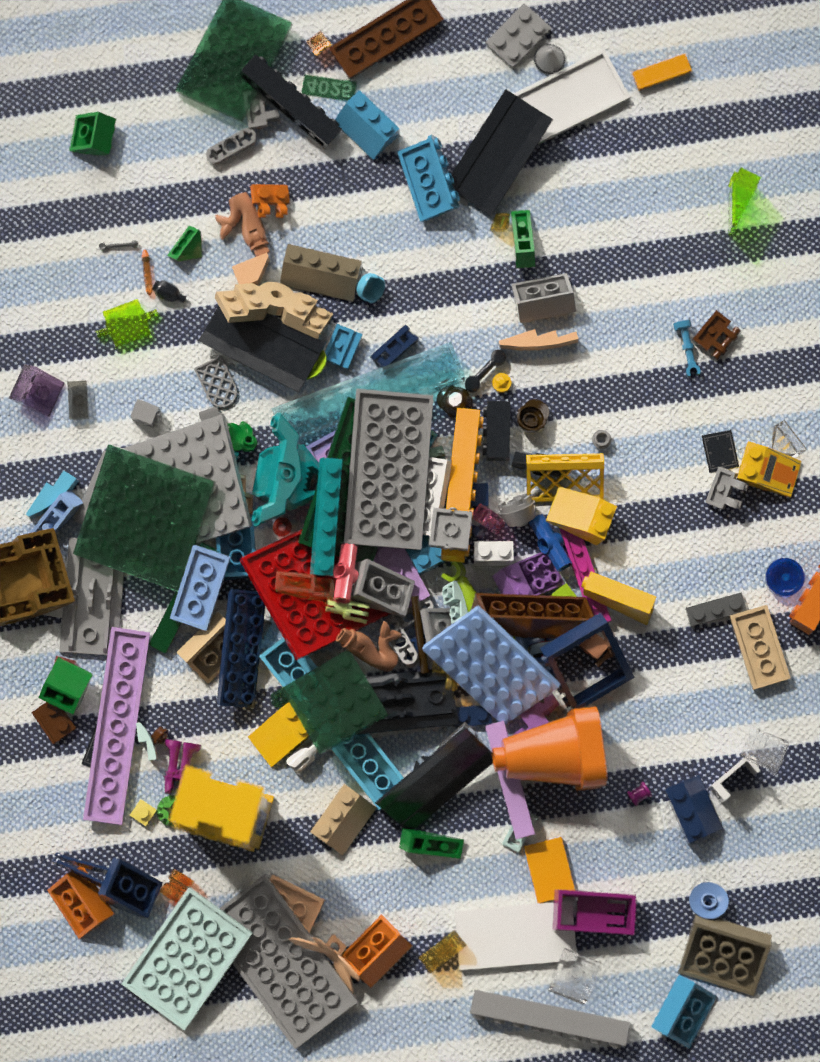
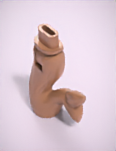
(252, 226)
(364, 649)

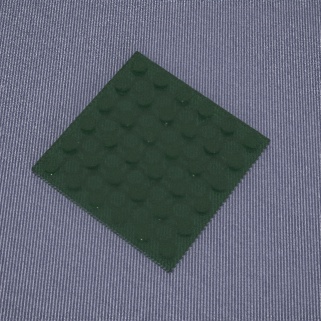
(144, 517)

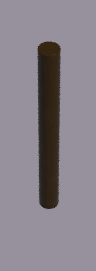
(419, 634)

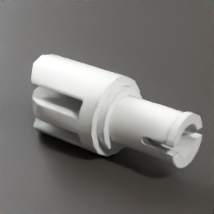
(302, 758)

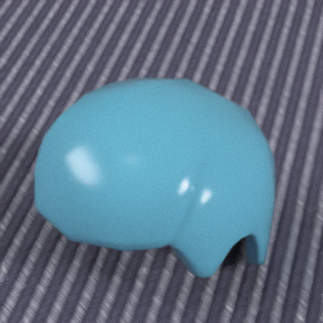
(370, 287)

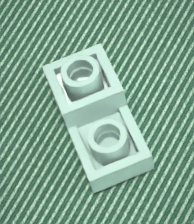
(454, 598)

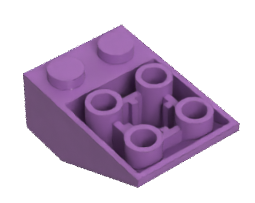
(529, 576)

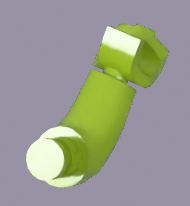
(465, 586)

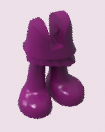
(172, 773)

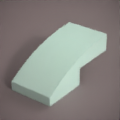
(144, 737)

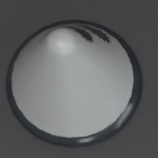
(549, 59)

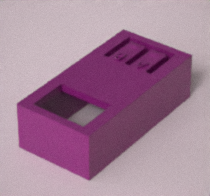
(593, 910)

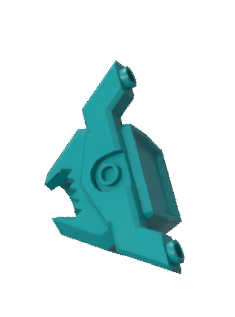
(283, 474)

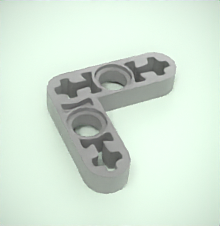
(402, 626)

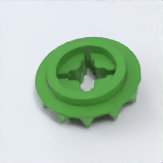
(163, 814)

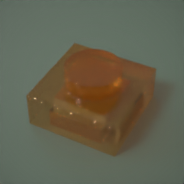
(318, 43)

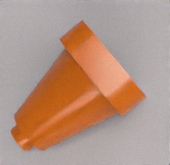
(557, 752)

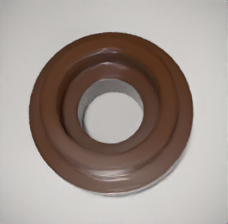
(159, 735)

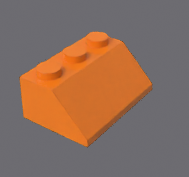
(80, 903)
(376, 951)

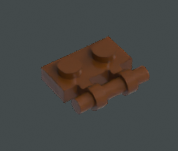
(712, 330)

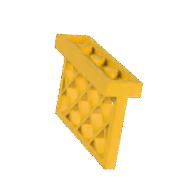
(564, 462)

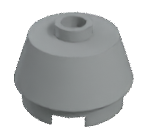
(518, 510)

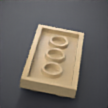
(759, 647)

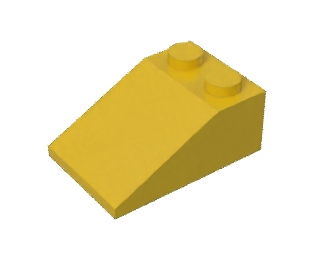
(581, 515)
(279, 735)

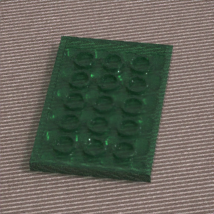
(225, 49)

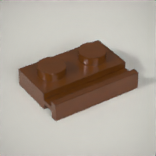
(53, 722)

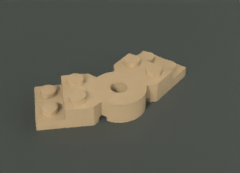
(253, 302)

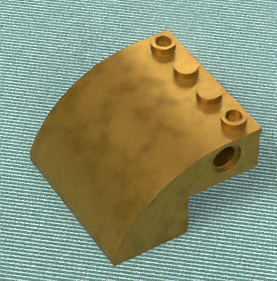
(32, 577)

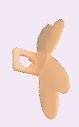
(340, 964)

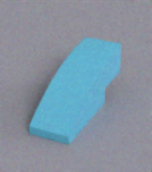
(50, 493)

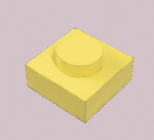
(143, 812)

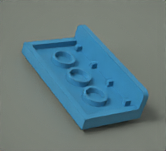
(429, 178)

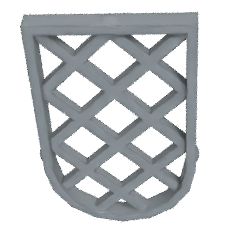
(219, 387)

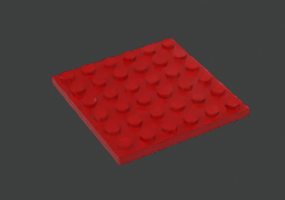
(299, 620)

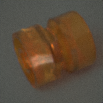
(177, 886)

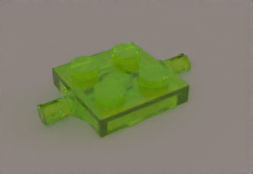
(127, 323)

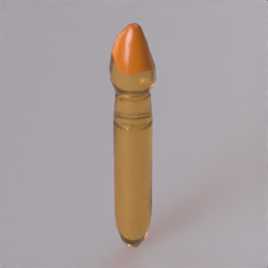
(147, 272)

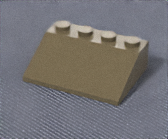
(725, 954)

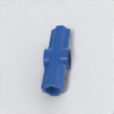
(550, 543)

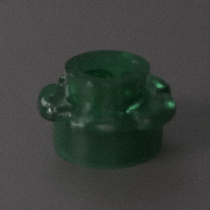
(274, 697)

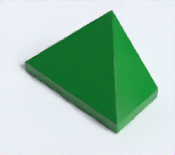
(188, 246)

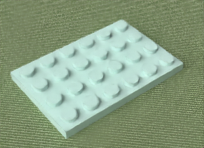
(187, 958)

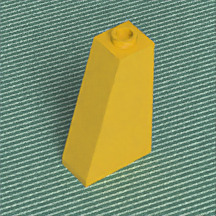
(619, 597)

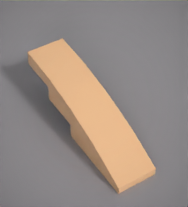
(530, 341)

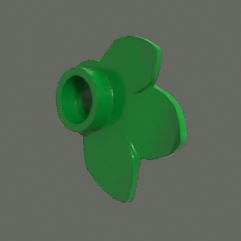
(240, 434)

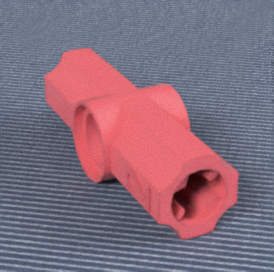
(345, 573)

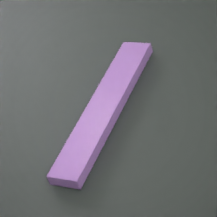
(511, 788)

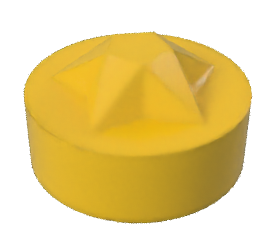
(501, 383)

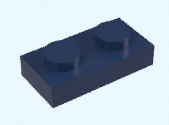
(473, 716)

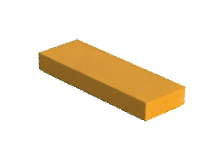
(661, 72)

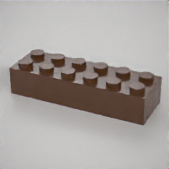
(534, 614)

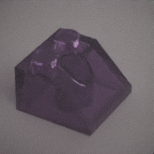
(36, 390)

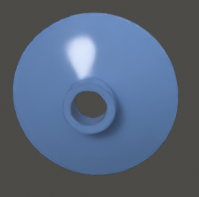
(708, 892)

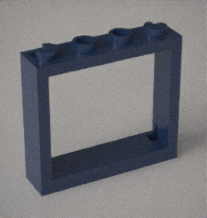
(575, 637)

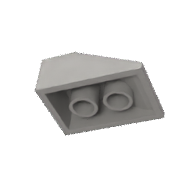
(382, 588)

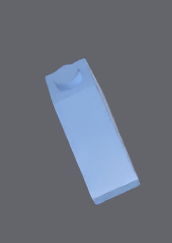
(59, 512)

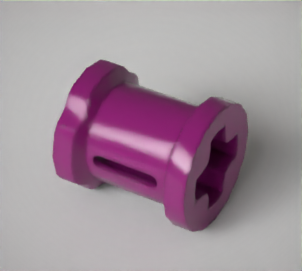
(639, 794)

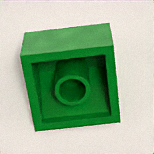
(93, 134)

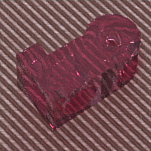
(488, 519)

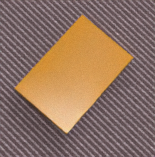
(548, 868)

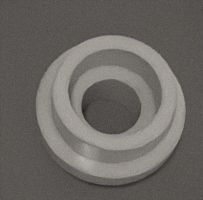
(601, 433)

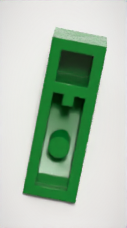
(523, 239)
(430, 844)

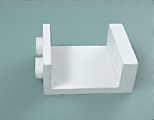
(493, 553)
(719, 791)

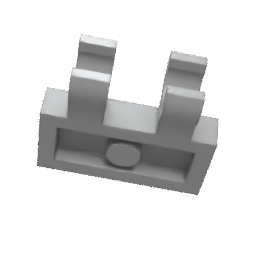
(257, 115)
(721, 489)

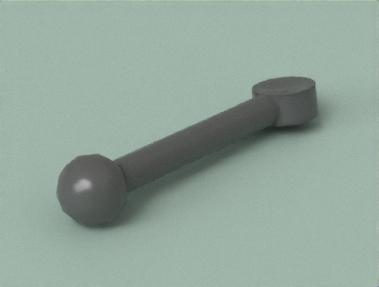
(102, 246)

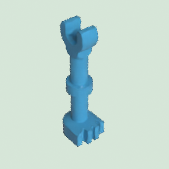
(688, 346)

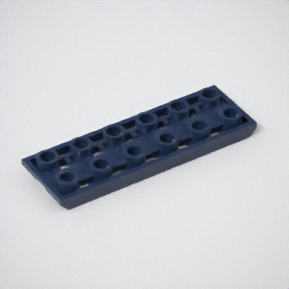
(241, 649)

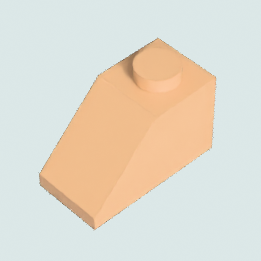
(251, 270)

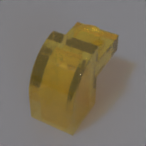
(442, 951)

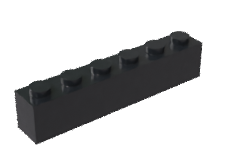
(290, 101)

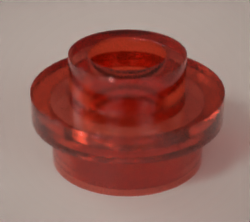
(278, 522)

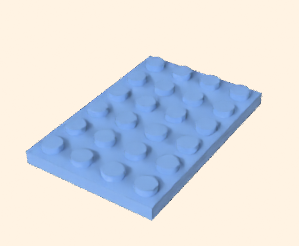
(490, 665)

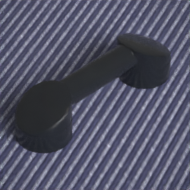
(472, 383)

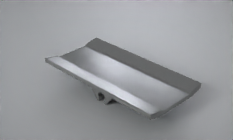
(95, 608)

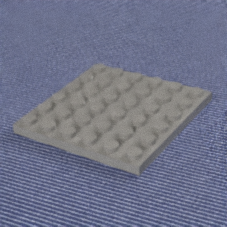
(207, 452)

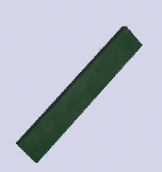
(168, 627)

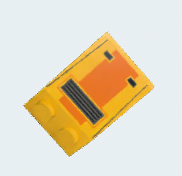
(768, 469)

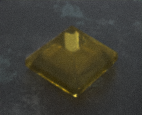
(500, 222)

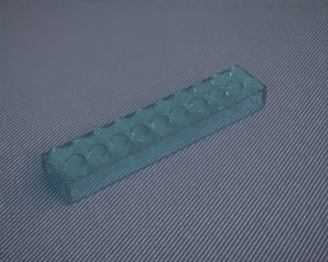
(417, 374)

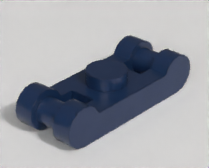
(394, 347)

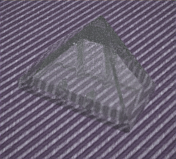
(786, 441)

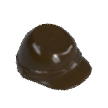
(453, 398)
(533, 416)

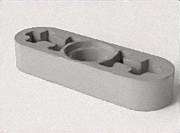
(216, 148)

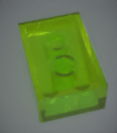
(742, 188)

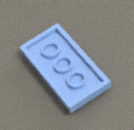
(200, 587)

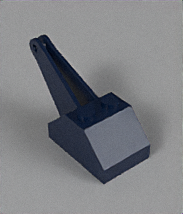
(123, 885)

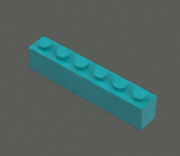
(326, 517)

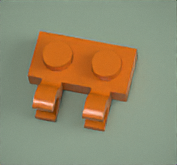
(266, 195)

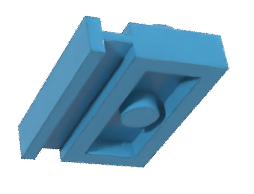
(343, 346)

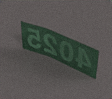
(328, 87)

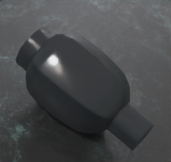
(168, 291)

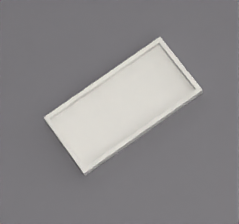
(576, 93)
(513, 935)

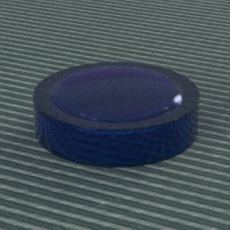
(784, 577)

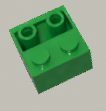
(65, 686)

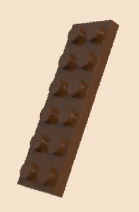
(385, 35)

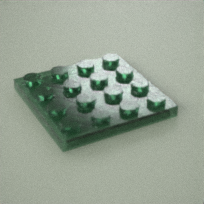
(334, 701)

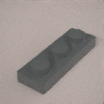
(715, 609)

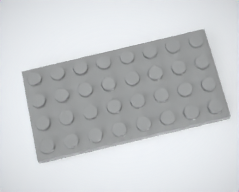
(388, 469)
(290, 981)

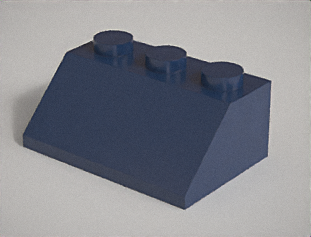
(693, 809)

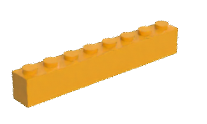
(462, 470)

